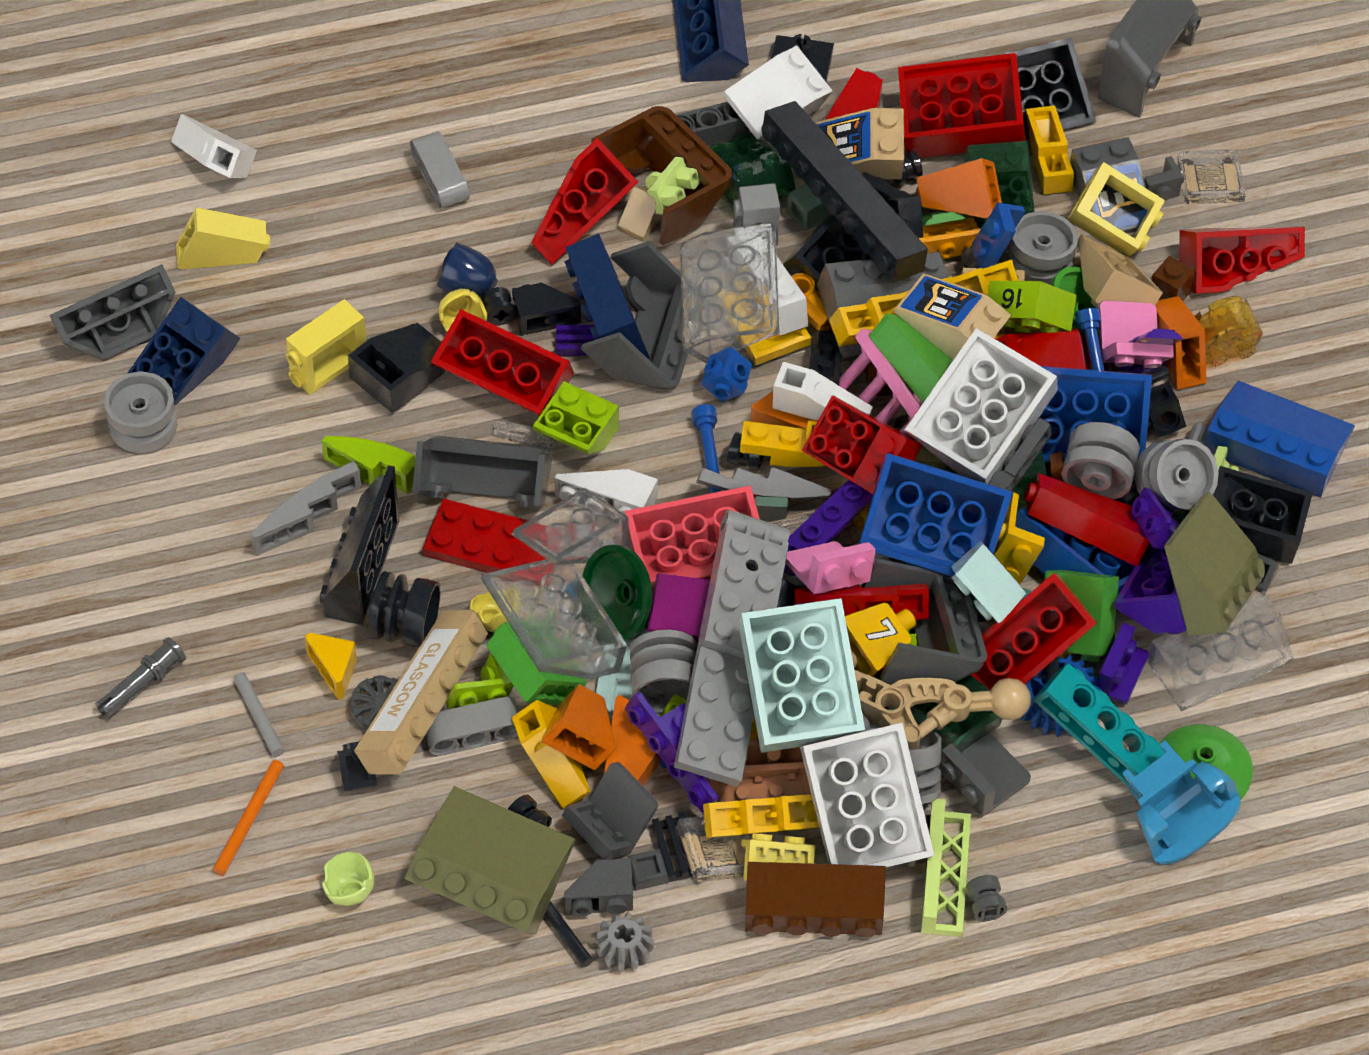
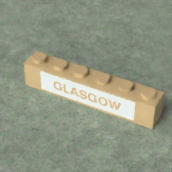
(421, 692)

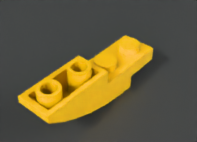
(779, 442)

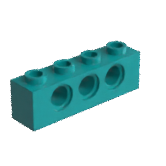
(1083, 724)

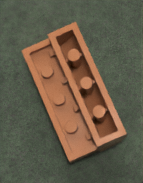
(766, 775)

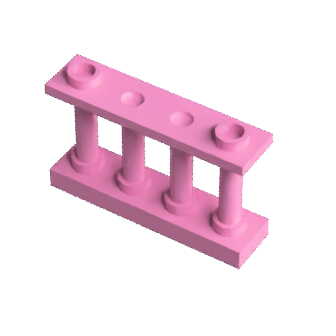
(886, 374)

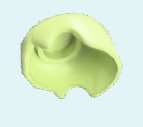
(348, 879)

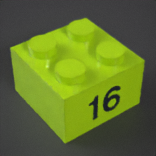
(1034, 306)

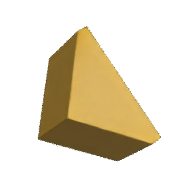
(333, 659)

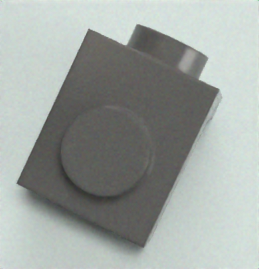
(1168, 183)

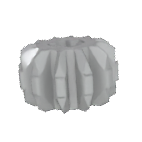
(624, 941)

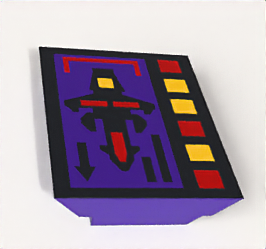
(1158, 336)

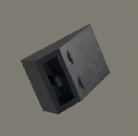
(395, 365)

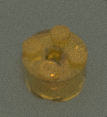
(1229, 330)

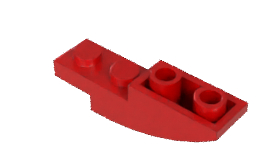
(855, 599)

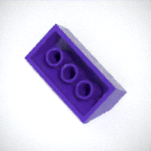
(1151, 595)

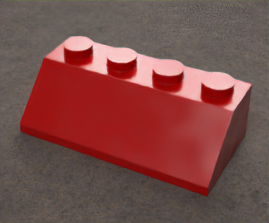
(501, 362)
(1034, 633)

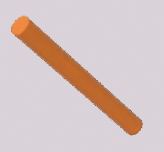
(248, 817)

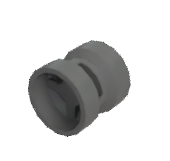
(987, 901)

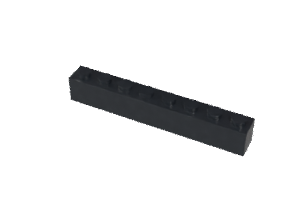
(844, 191)

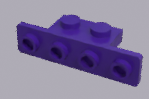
(830, 518)
(663, 738)

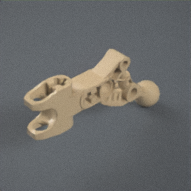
(1007, 700)

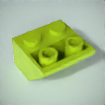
(579, 419)

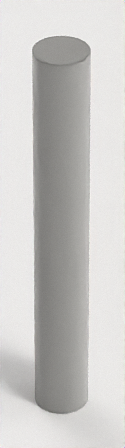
(259, 714)

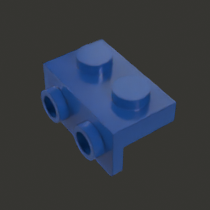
(996, 234)

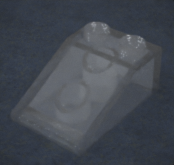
(575, 529)

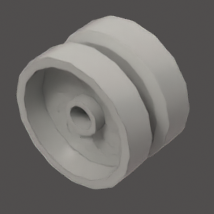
(1043, 246)
(140, 412)
(1101, 459)
(1177, 472)

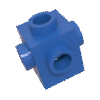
(726, 374)

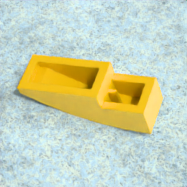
(1049, 150)
(851, 319)

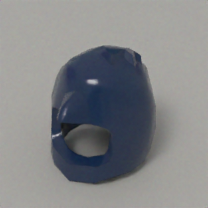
(467, 270)

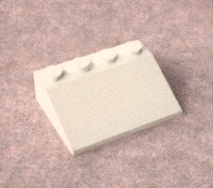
(982, 407)
(867, 798)

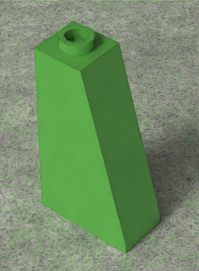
(910, 354)

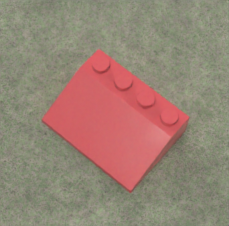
(684, 533)

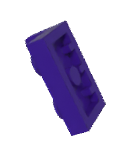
(1153, 519)
(1122, 666)

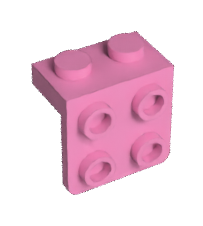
(1121, 324)
(832, 565)

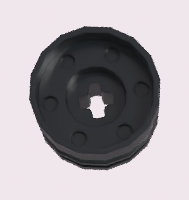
(398, 608)

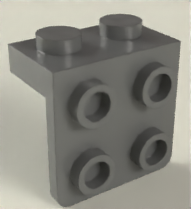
(983, 773)
(613, 814)

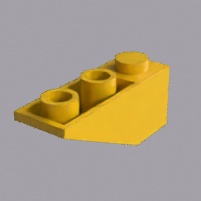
(558, 770)

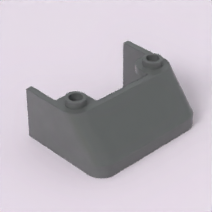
(1139, 47)
(656, 293)
(482, 468)
(947, 641)

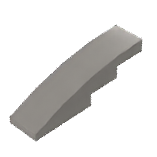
(775, 484)
(297, 514)

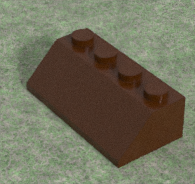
(815, 898)

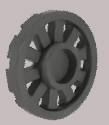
(372, 701)

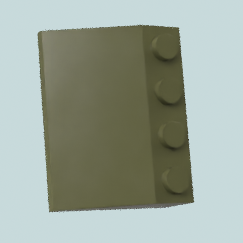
(1212, 567)
(491, 860)

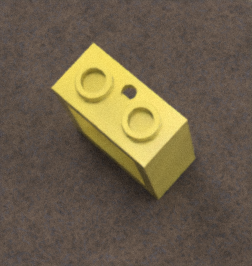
(1103, 230)
(340, 329)

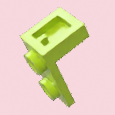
(493, 686)

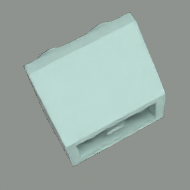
(988, 581)

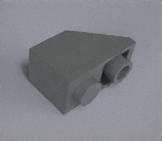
(601, 888)

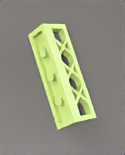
(935, 865)

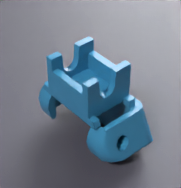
(1180, 811)

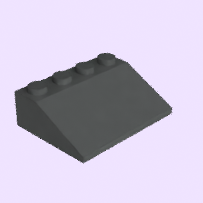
(858, 281)

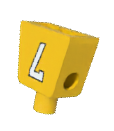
(875, 635)

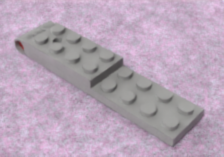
(719, 700)

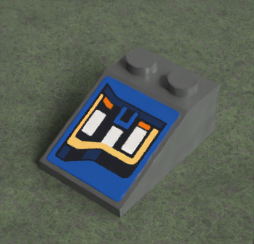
(1110, 203)

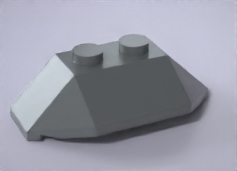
(117, 315)

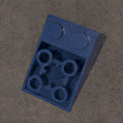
(186, 349)

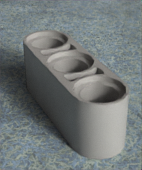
(439, 169)
(472, 726)

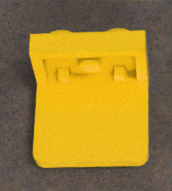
(1016, 547)

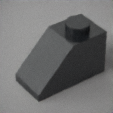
(543, 308)

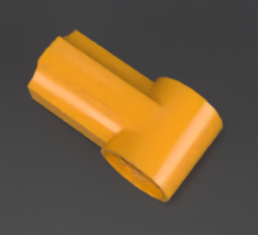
(815, 310)

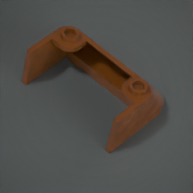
(653, 142)

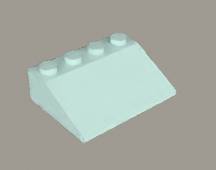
(800, 674)

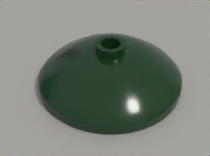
(621, 587)

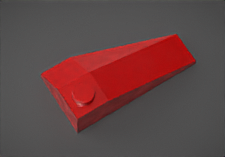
(585, 196)
(1237, 254)

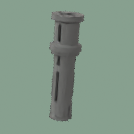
(151, 669)

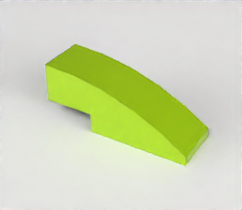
(370, 458)

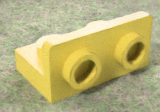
(764, 850)

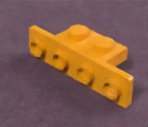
(950, 237)

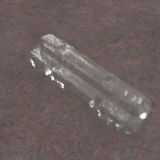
(520, 434)

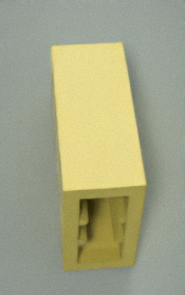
(220, 240)

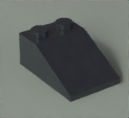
(1265, 511)

